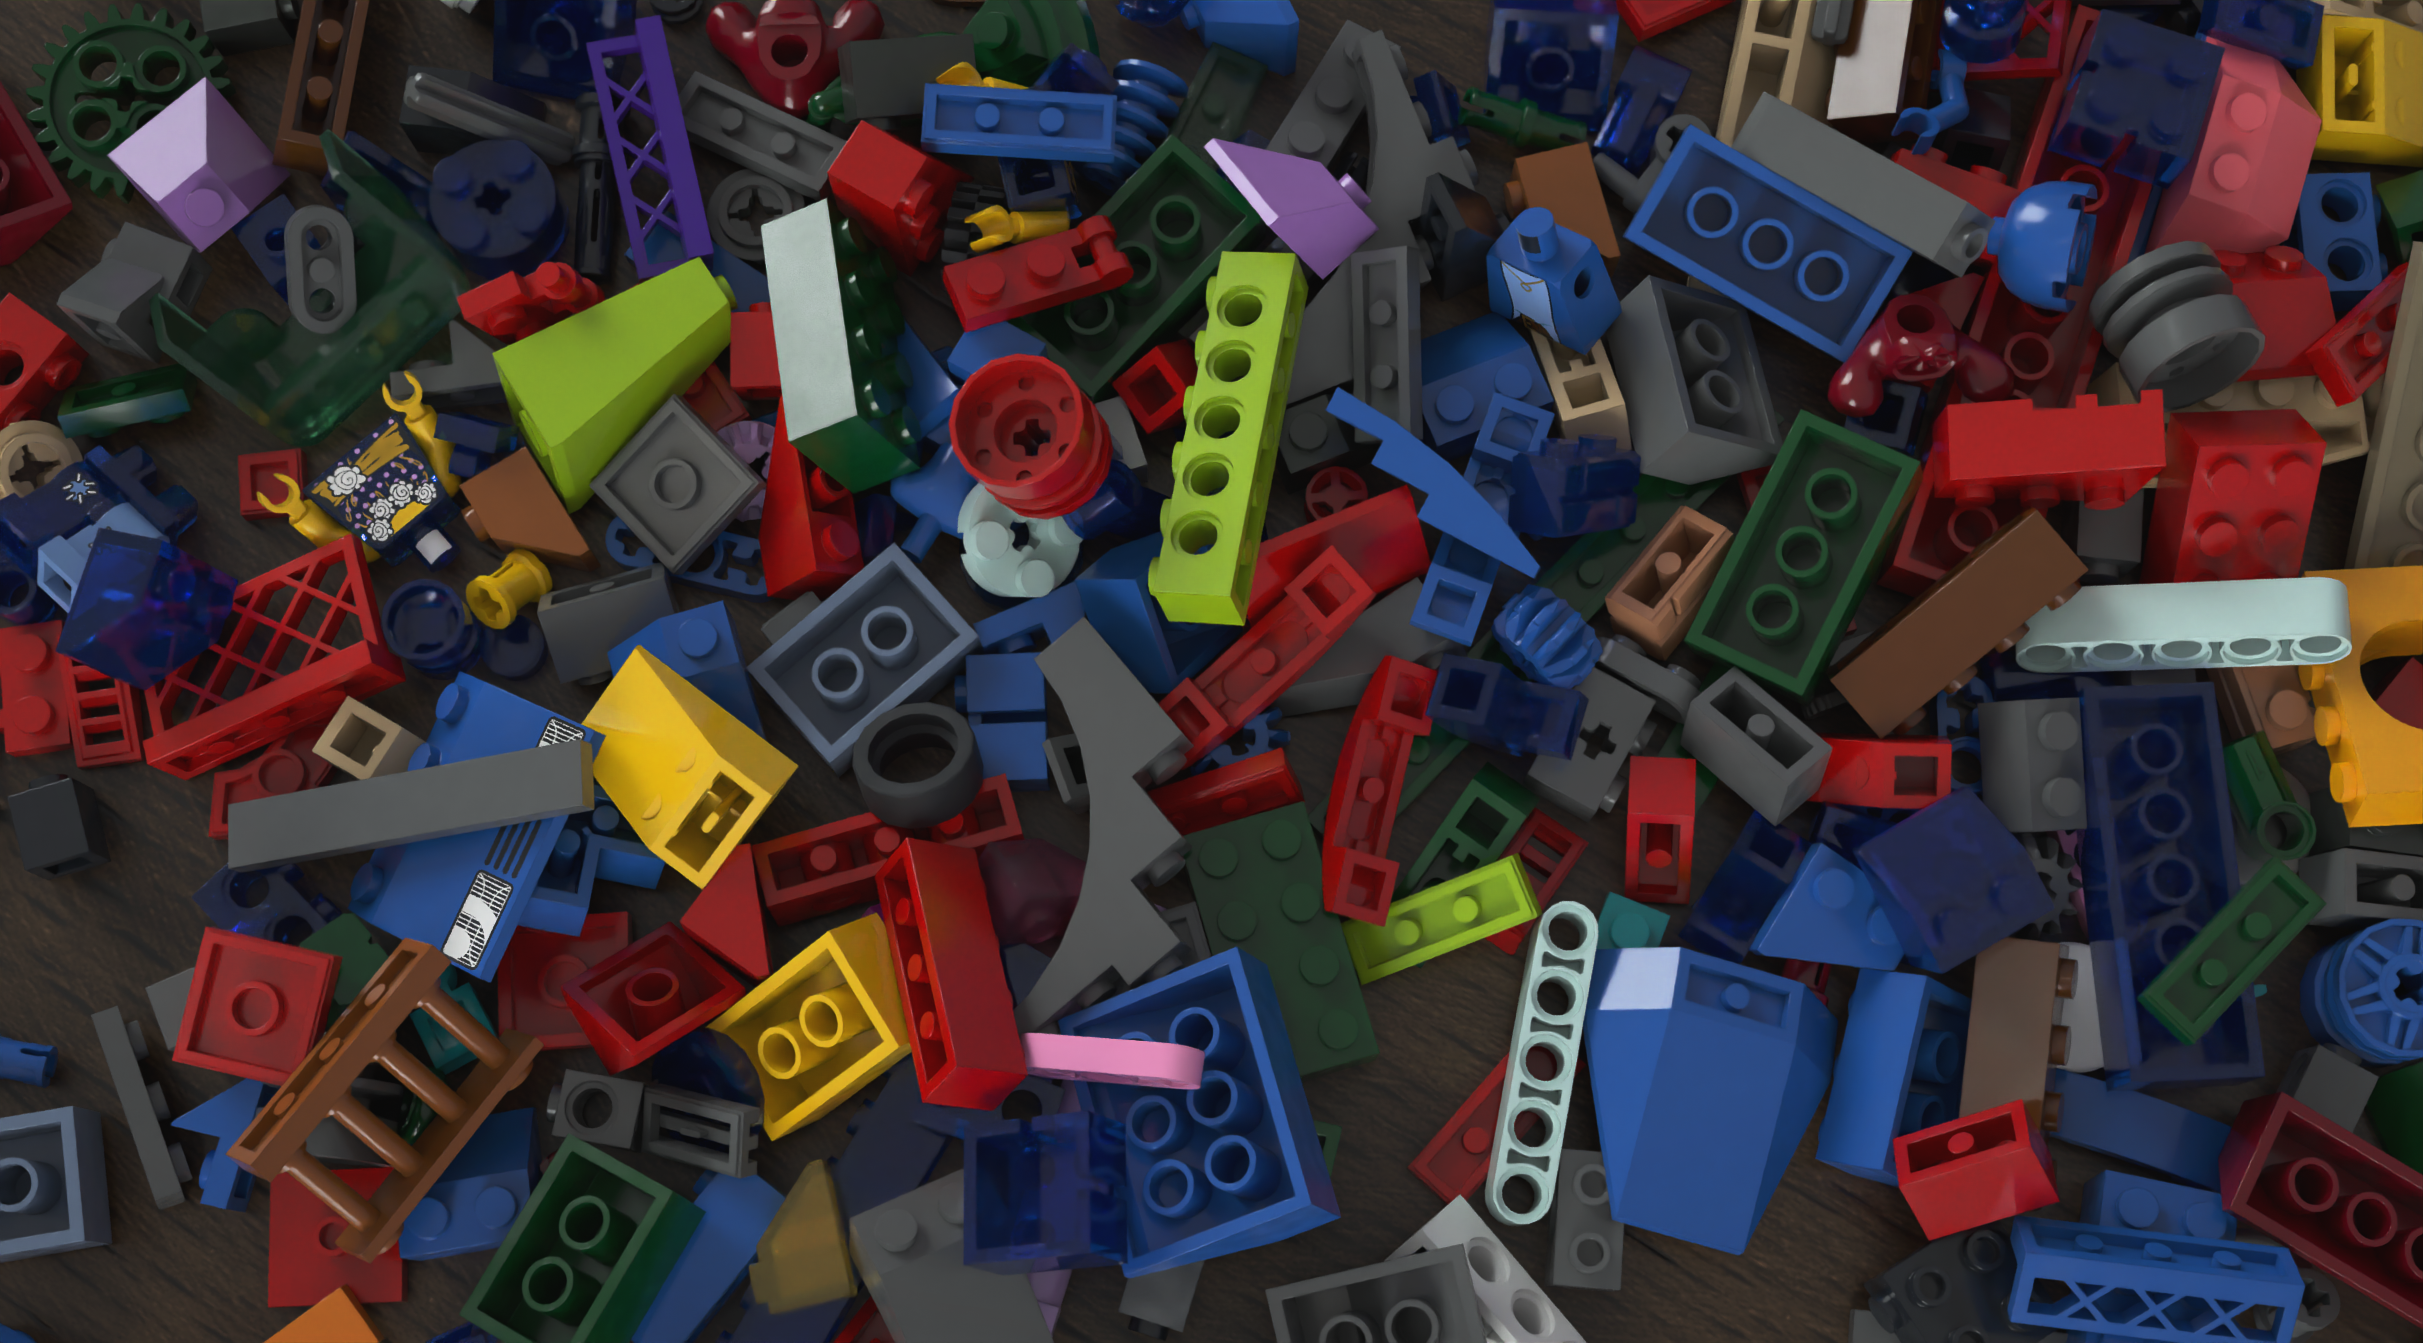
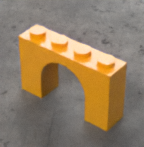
(2371, 753)

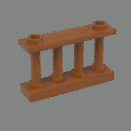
(323, 1089)

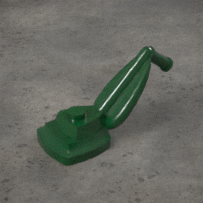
(1010, 44)

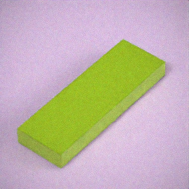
(1443, 919)

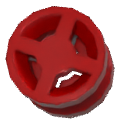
(1334, 488)

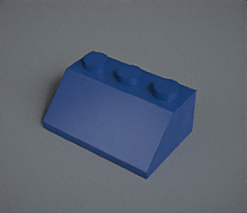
(1894, 1070)

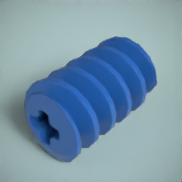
(1140, 99)

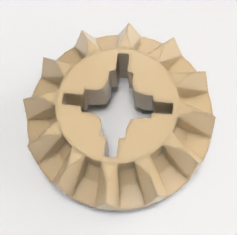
(40, 443)

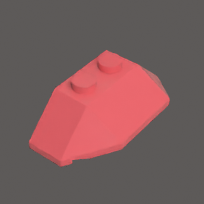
(2246, 161)

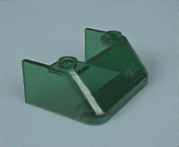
(311, 381)

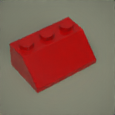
(1375, 536)

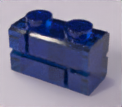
(1574, 487)

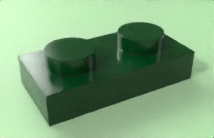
(112, 403)

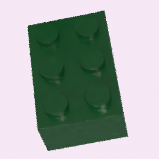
(583, 1253)

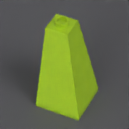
(609, 369)

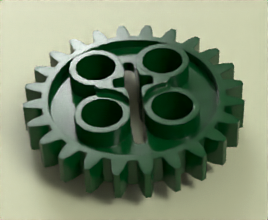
(140, 52)

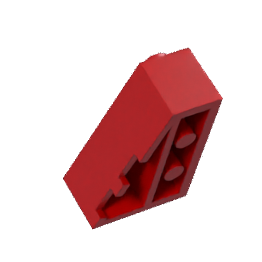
(895, 193)
(2048, 452)

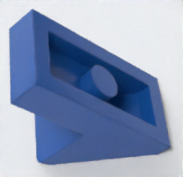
(1022, 625)
(227, 1117)

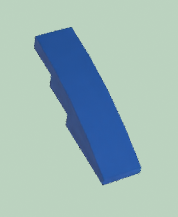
(1451, 500)

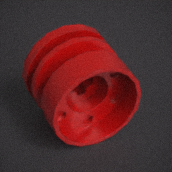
(1006, 416)

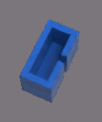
(1008, 716)

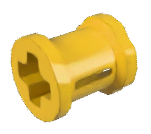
(504, 592)

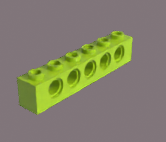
(1219, 582)

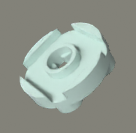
(1001, 568)

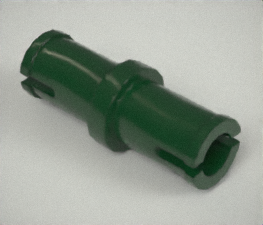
(1519, 122)

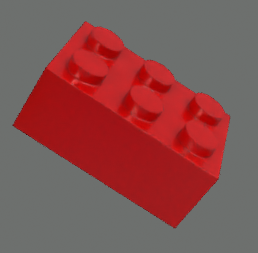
(2233, 497)

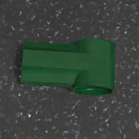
(2259, 791)

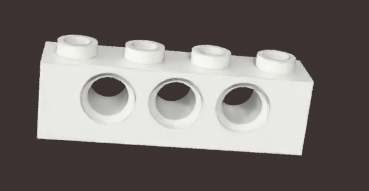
(1507, 1296)

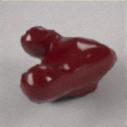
(789, 47)
(1913, 344)

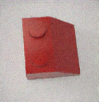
(2287, 302)

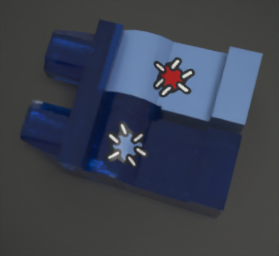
(65, 514)

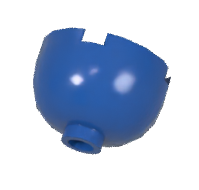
(2045, 243)

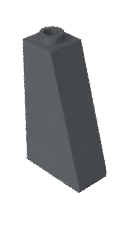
(1865, 184)

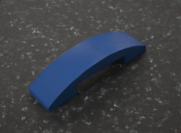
(1459, 573)
(2141, 1130)

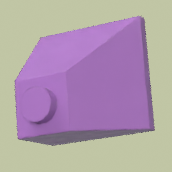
(199, 165)
(1299, 202)

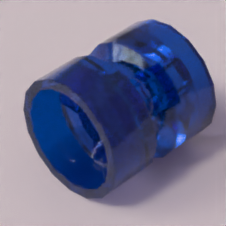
(1982, 28)
(432, 629)

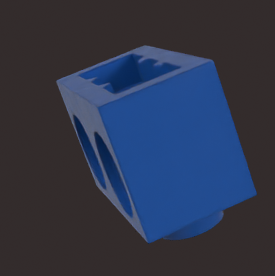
(2347, 243)

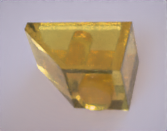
(804, 1248)

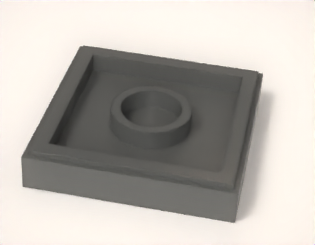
(677, 484)

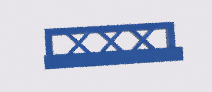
(2156, 1263)

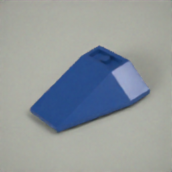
(1700, 1087)

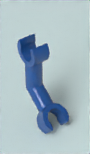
(1951, 111)

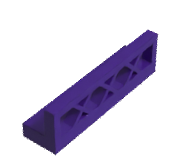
(669, 135)

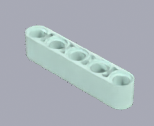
(2191, 626)
(1562, 1037)

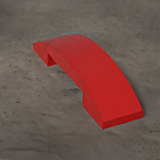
(1270, 655)
(1368, 790)

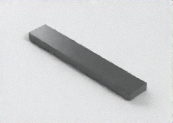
(411, 806)

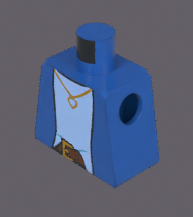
(1551, 281)

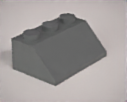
(1692, 383)

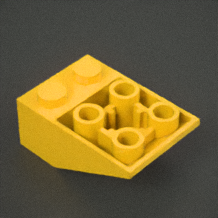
(2366, 91)
(681, 766)

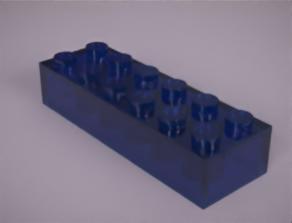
(2155, 875)

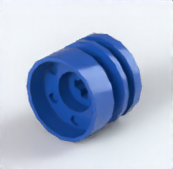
(2351, 994)

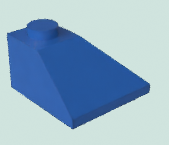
(1250, 27)
(704, 651)

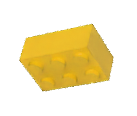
(822, 1025)

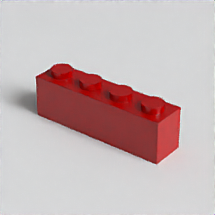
(950, 975)

